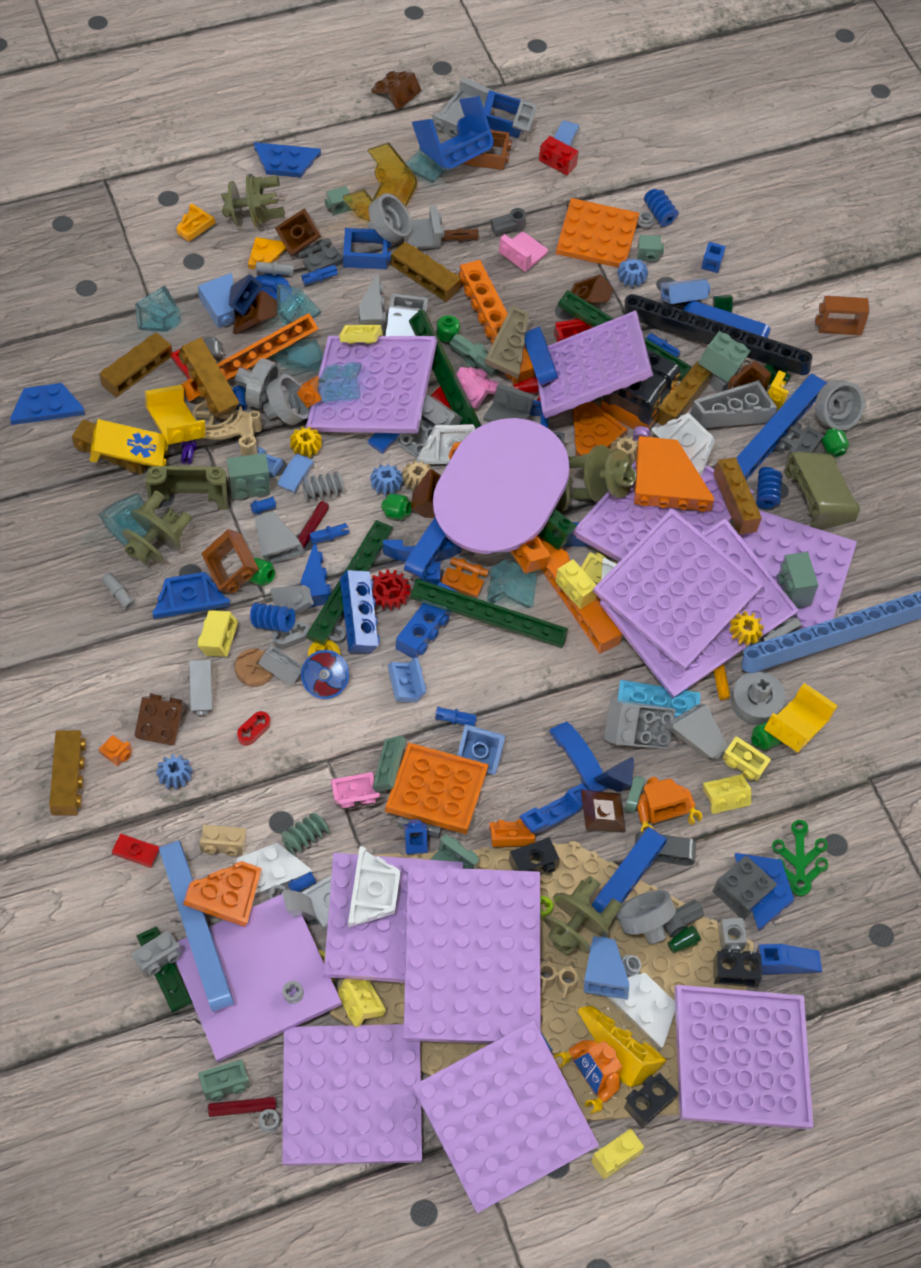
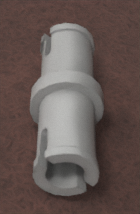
(274, 268)
(118, 591)

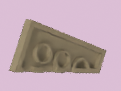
(509, 343)

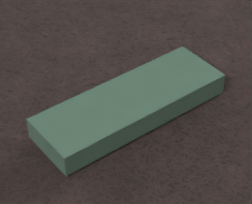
(389, 763)

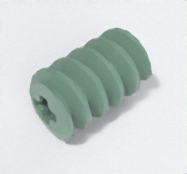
(304, 831)

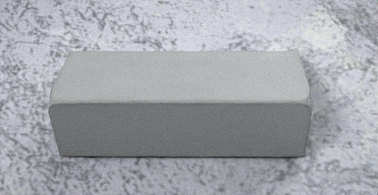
(281, 665)

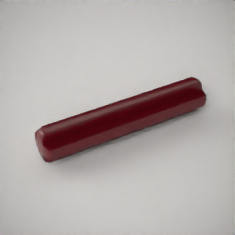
(313, 522)
(241, 1106)

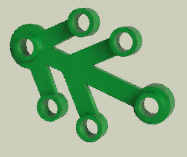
(801, 860)

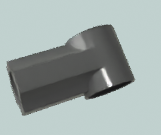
(514, 221)
(683, 917)

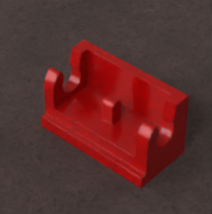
(569, 328)

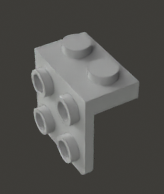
(426, 232)

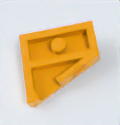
(194, 223)
(265, 251)

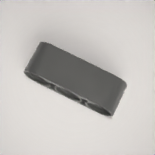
(676, 850)

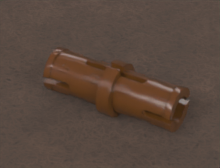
(461, 234)

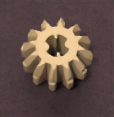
(627, 445)
(414, 474)

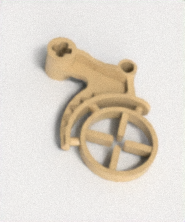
(245, 425)

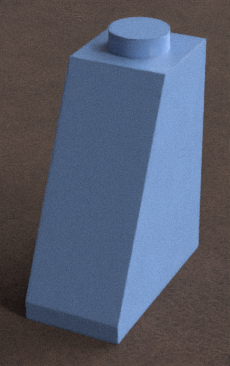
(684, 290)
(216, 299)
(605, 970)

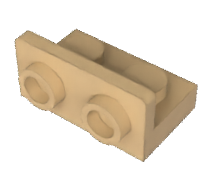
(222, 840)

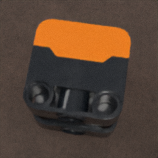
(642, 400)

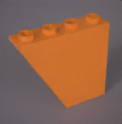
(668, 477)

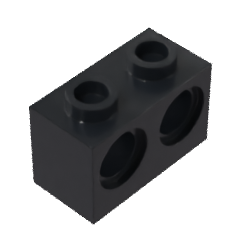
(737, 974)
(654, 1103)

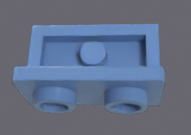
(407, 680)

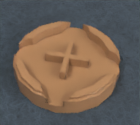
(248, 669)

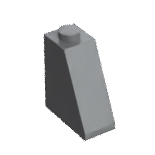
(276, 539)
(201, 686)
(699, 731)

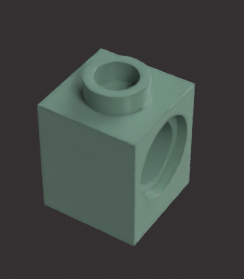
(335, 201)

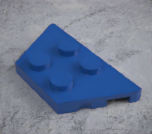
(286, 159)
(44, 404)
(188, 595)
(778, 898)

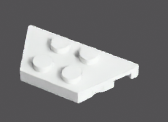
(692, 437)
(441, 441)
(277, 867)
(373, 889)
(647, 1008)

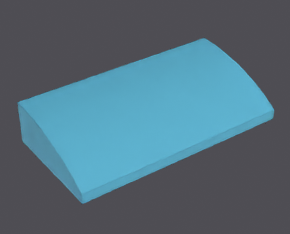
(657, 696)

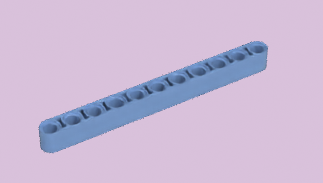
(832, 633)

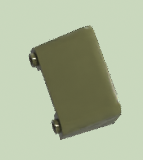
(189, 480)
(823, 488)

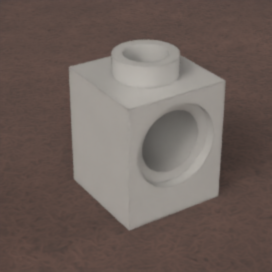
(734, 927)

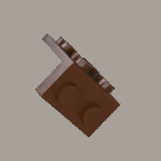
(400, 86)
(750, 374)
(159, 719)

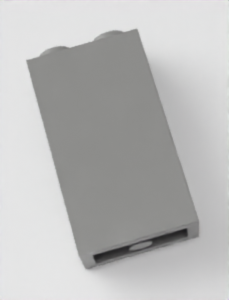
(448, 117)

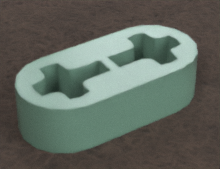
(634, 794)

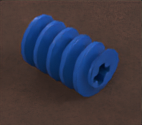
(661, 206)
(769, 488)
(272, 617)

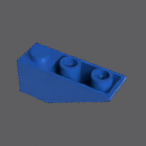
(314, 578)
(788, 959)

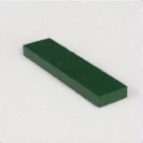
(168, 977)

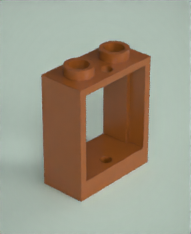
(492, 161)
(842, 305)
(220, 548)

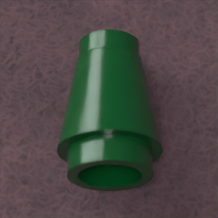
(684, 939)

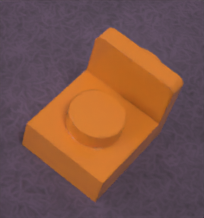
(309, 392)
(116, 750)

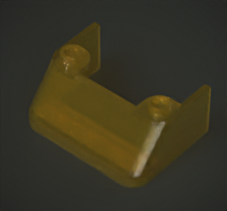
(394, 179)

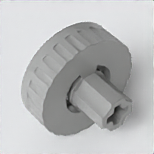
(389, 218)
(257, 381)
(832, 400)
(285, 401)
(765, 689)
(647, 915)

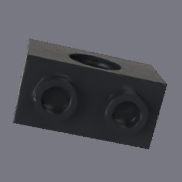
(541, 851)

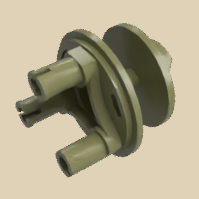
(255, 201)
(603, 473)
(157, 528)
(581, 913)

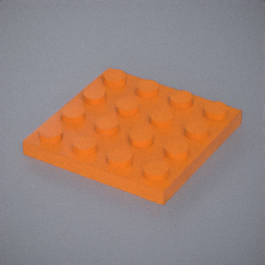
(597, 233)
(437, 788)

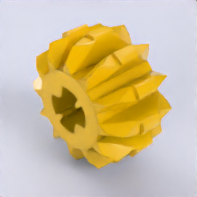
(305, 441)
(750, 635)

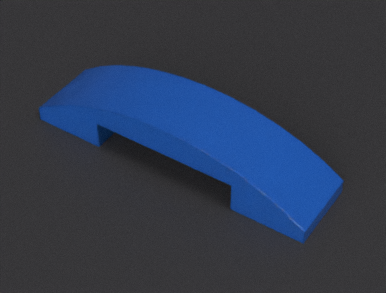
(396, 550)
(579, 754)
(555, 812)

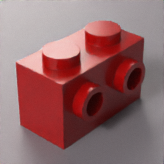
(558, 155)

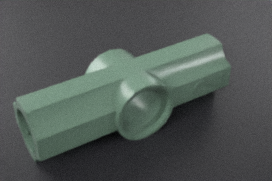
(473, 353)

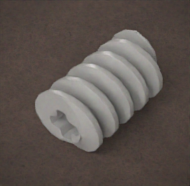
(322, 485)

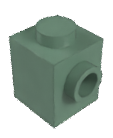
(649, 248)

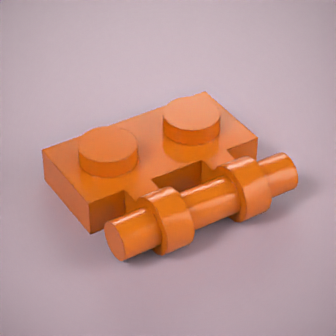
(463, 582)
(510, 833)

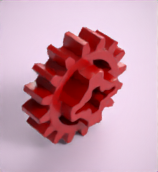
(390, 589)

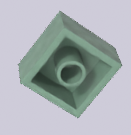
(724, 356)
(248, 476)
(798, 579)

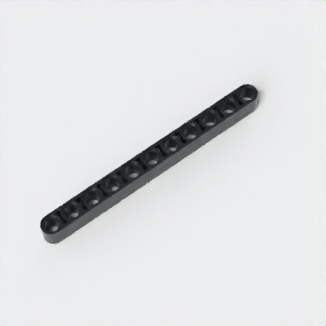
(705, 329)

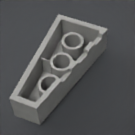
(734, 407)

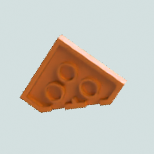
(594, 428)
(225, 893)

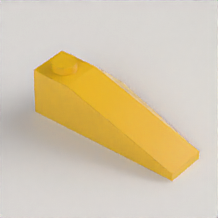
(636, 1059)

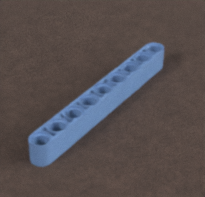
(196, 929)

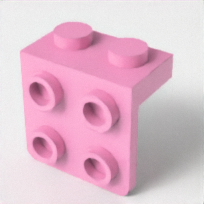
(522, 250)
(476, 384)
(354, 788)

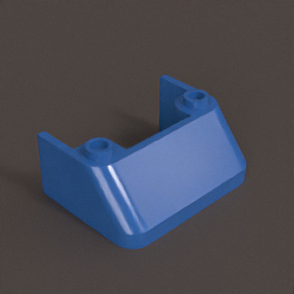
(472, 140)

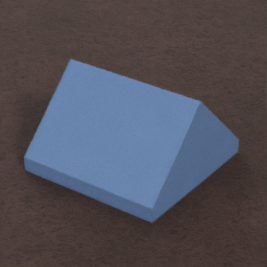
(482, 746)

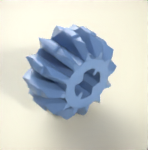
(632, 272)
(386, 479)
(175, 779)

